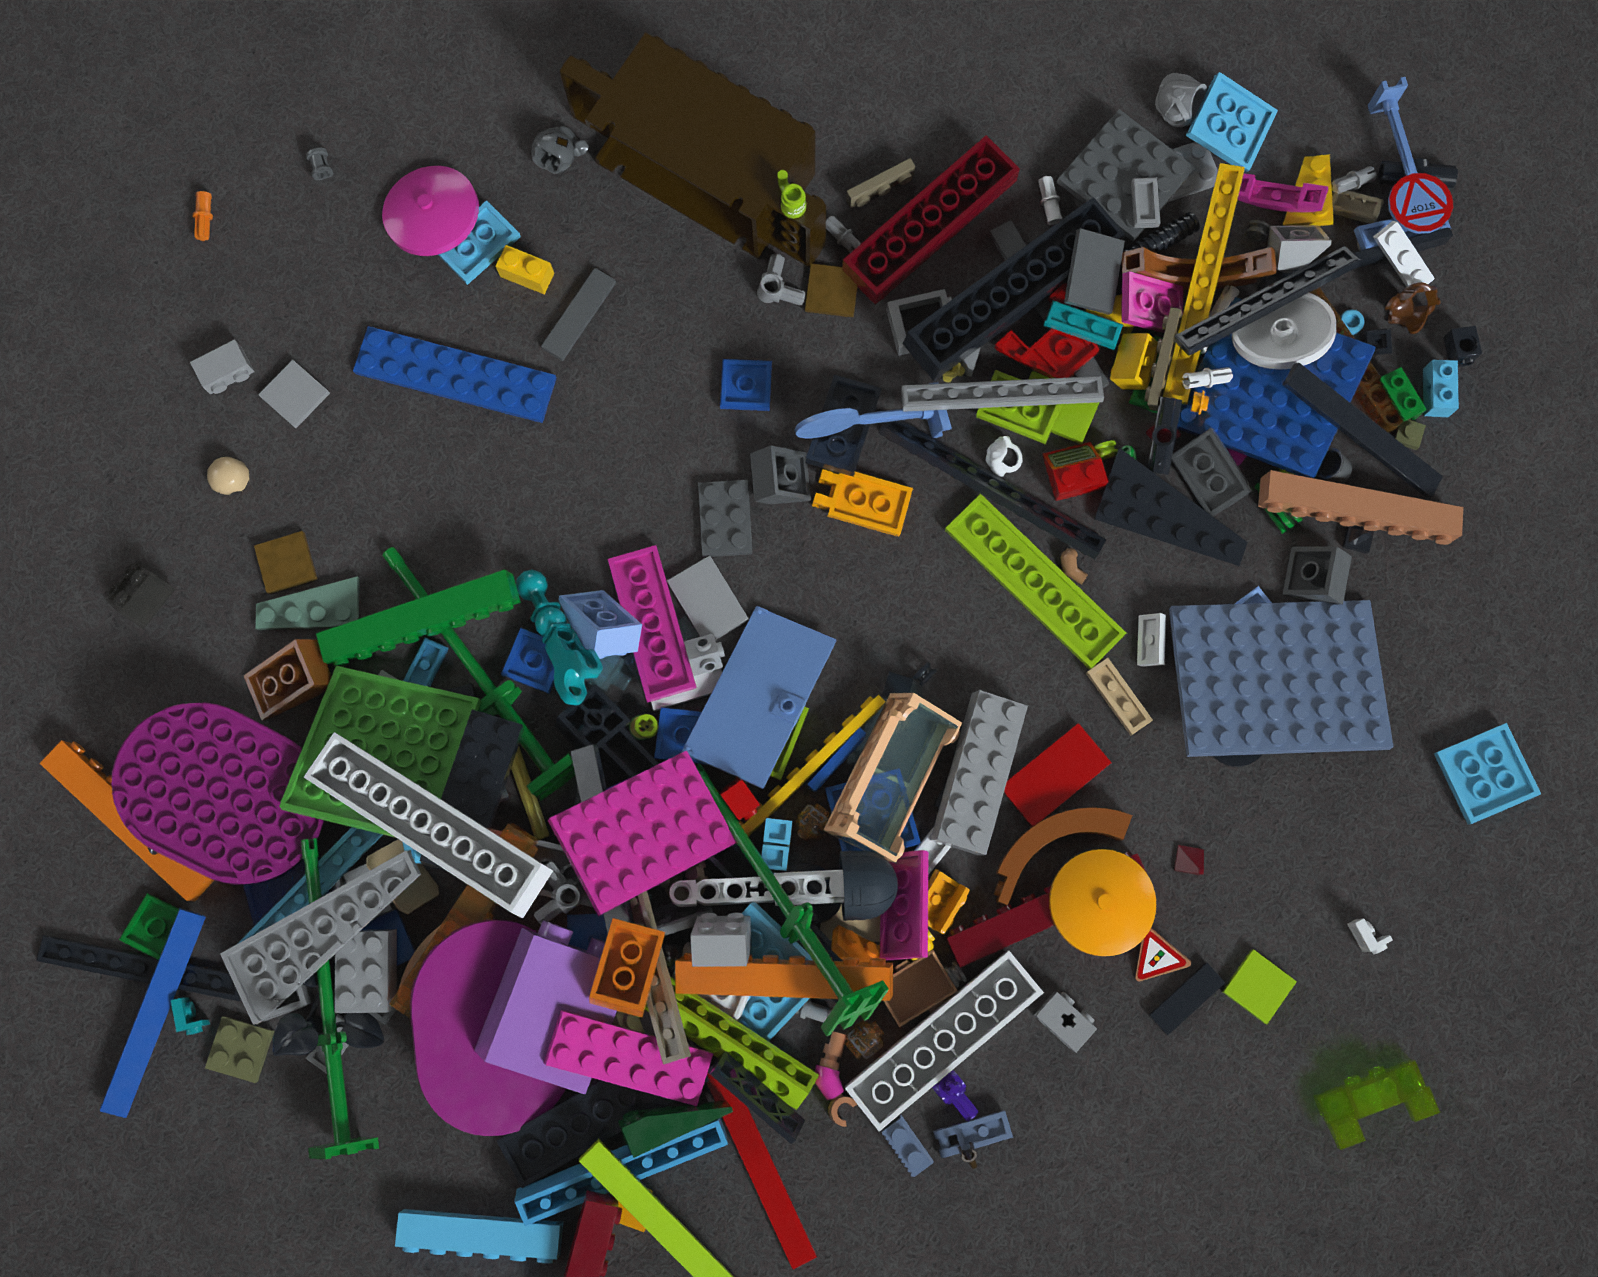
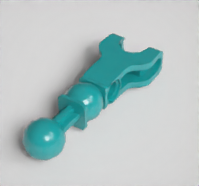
(569, 657)

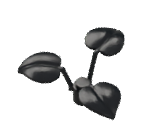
(300, 1037)

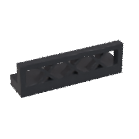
(757, 1096)

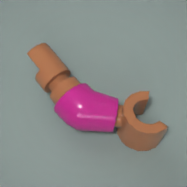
(829, 1080)

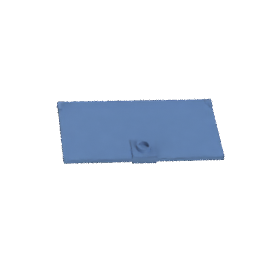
(759, 697)

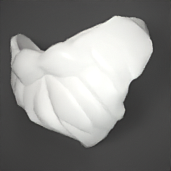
(997, 452)

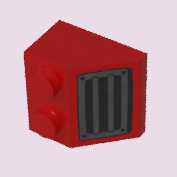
(1075, 471)

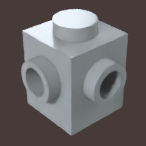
(704, 654)

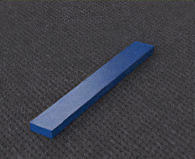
(152, 1013)

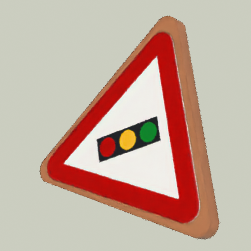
(1158, 957)

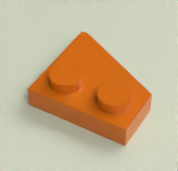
(849, 944)

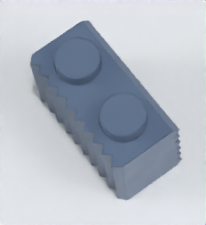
(907, 1146)

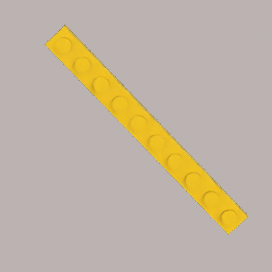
(1205, 272)

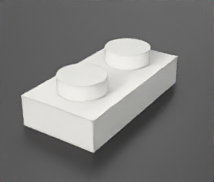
(1151, 640)

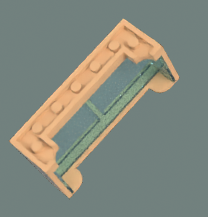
(891, 774)

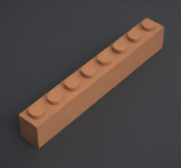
(1360, 507)

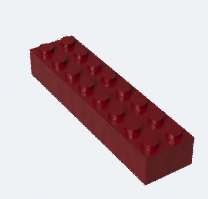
(930, 219)

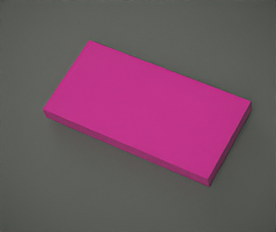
(906, 920)

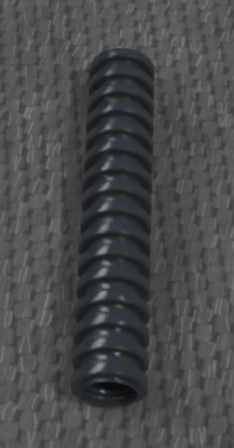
(1167, 235)

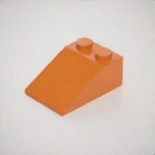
(626, 967)

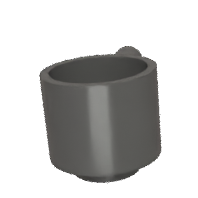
(1334, 467)

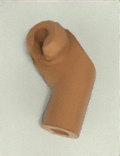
(1069, 566)

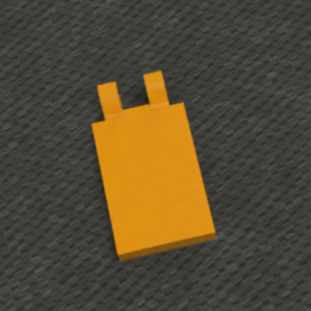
(865, 501)

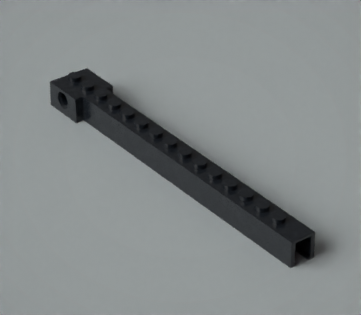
(605, 725)

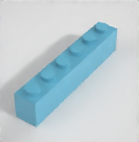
(478, 1234)

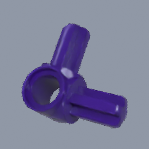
(952, 1090)

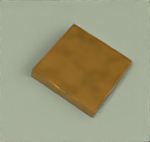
(830, 291)
(285, 562)

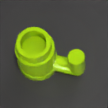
(792, 198)

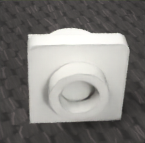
(1364, 935)

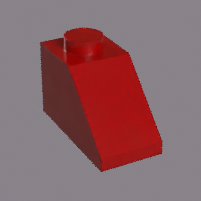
(739, 799)

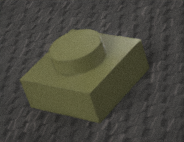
(1410, 434)

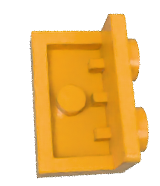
(944, 901)

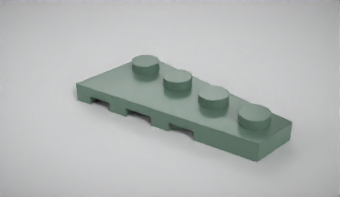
(311, 609)

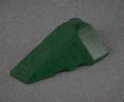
(657, 1126)

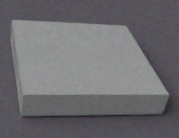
(294, 394)

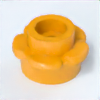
(1199, 402)

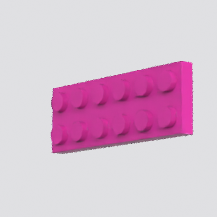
(661, 648)
(625, 1058)

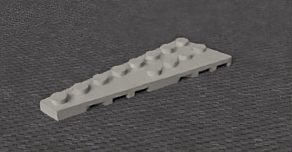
(291, 950)

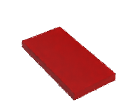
(1055, 775)

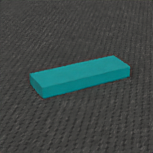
(1083, 325)

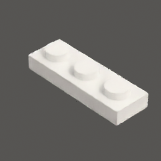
(1402, 255)

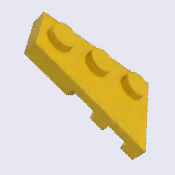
(1314, 171)

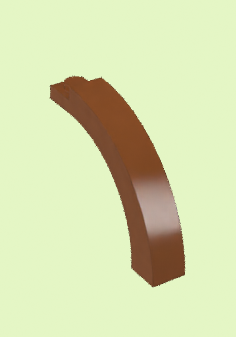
(1234, 270)
(1077, 821)

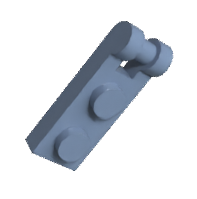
(979, 1131)

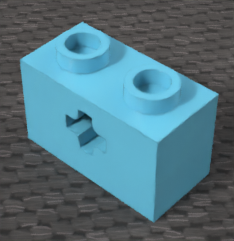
(1440, 388)

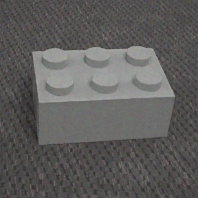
(367, 972)

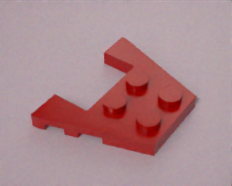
(1054, 353)

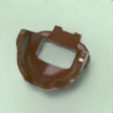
(1405, 313)

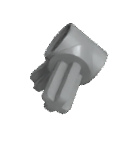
(774, 279)
(557, 904)

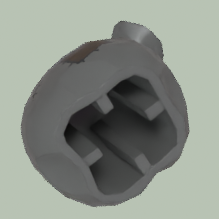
(556, 149)

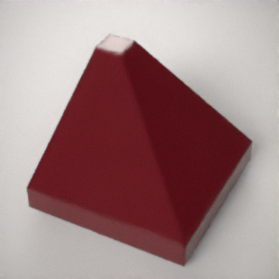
(1189, 860)

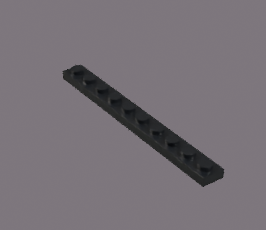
(993, 487)

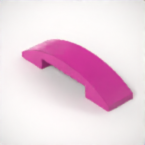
(1281, 196)

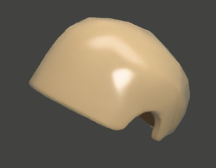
(227, 475)

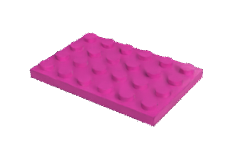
(641, 832)

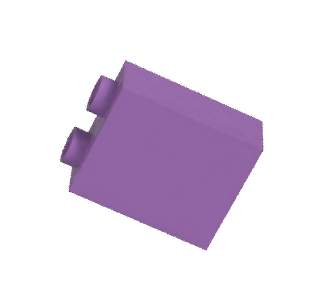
(537, 984)

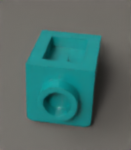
(183, 1016)

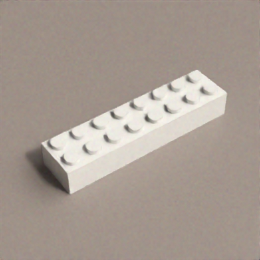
(943, 1040)

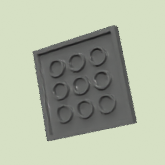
(1115, 157)

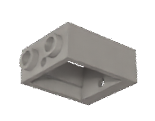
(895, 319)

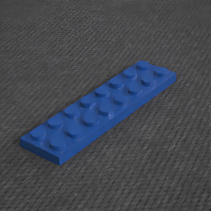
(455, 374)

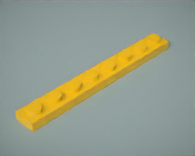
(814, 762)

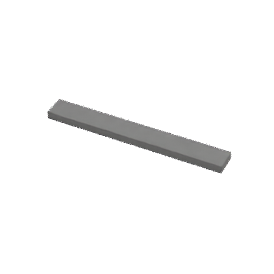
(1002, 393)

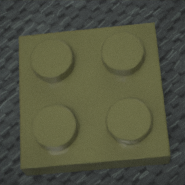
(239, 1049)

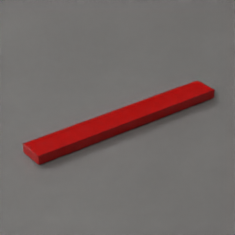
(765, 1177)

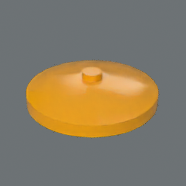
(1102, 902)

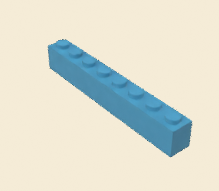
(570, 1185)

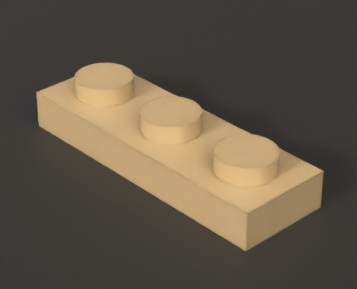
(1119, 696)

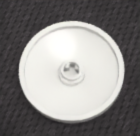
(1288, 335)

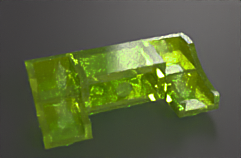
(1373, 1093)

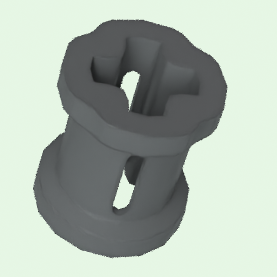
(319, 163)

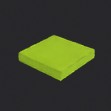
(1259, 986)

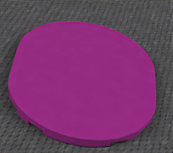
(210, 791)
(447, 1017)

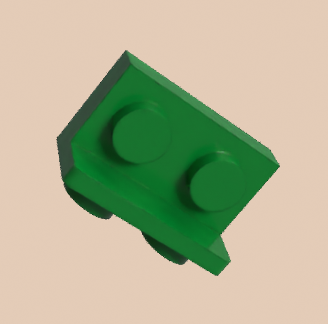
(1402, 395)

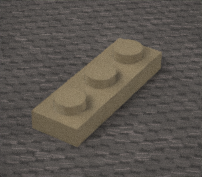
(880, 184)

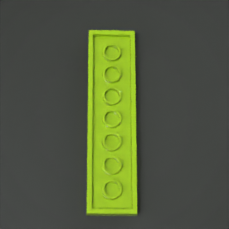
(1035, 581)

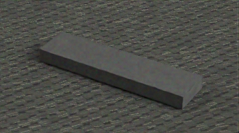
(578, 314)

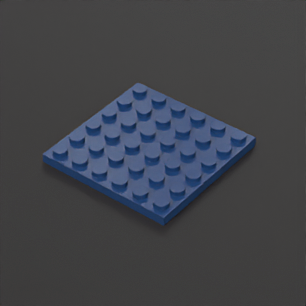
(1264, 417)

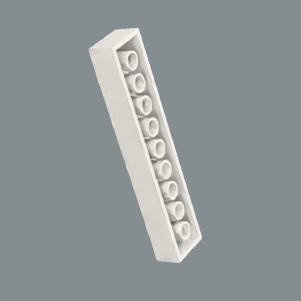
(429, 825)

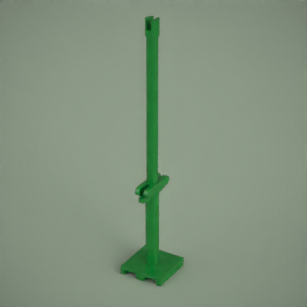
(497, 700)
(797, 927)
(331, 1040)

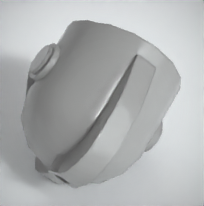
(1179, 99)

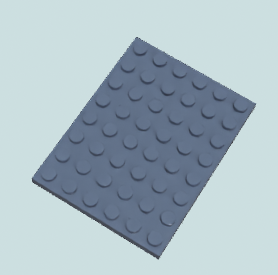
(1279, 678)

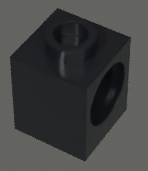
(1467, 337)

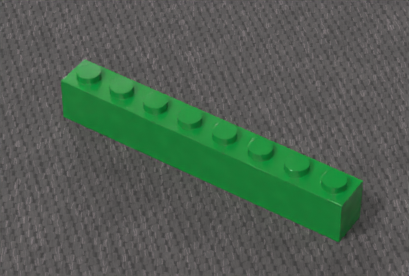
(418, 618)

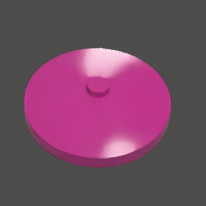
(430, 210)

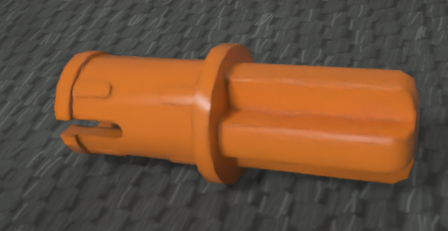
(202, 215)

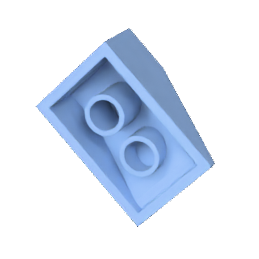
(601, 623)

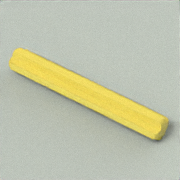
(529, 800)

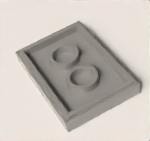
(707, 599)

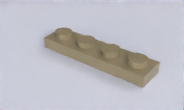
(1165, 349)

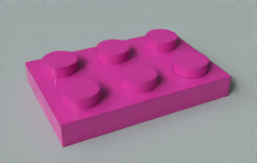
(1148, 300)

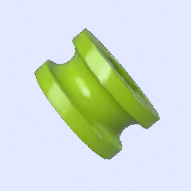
(1106, 449)
(646, 734)

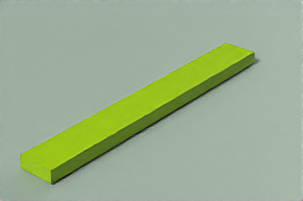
(651, 1213)

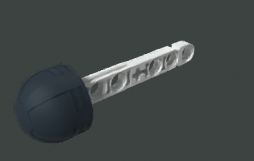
(863, 886)

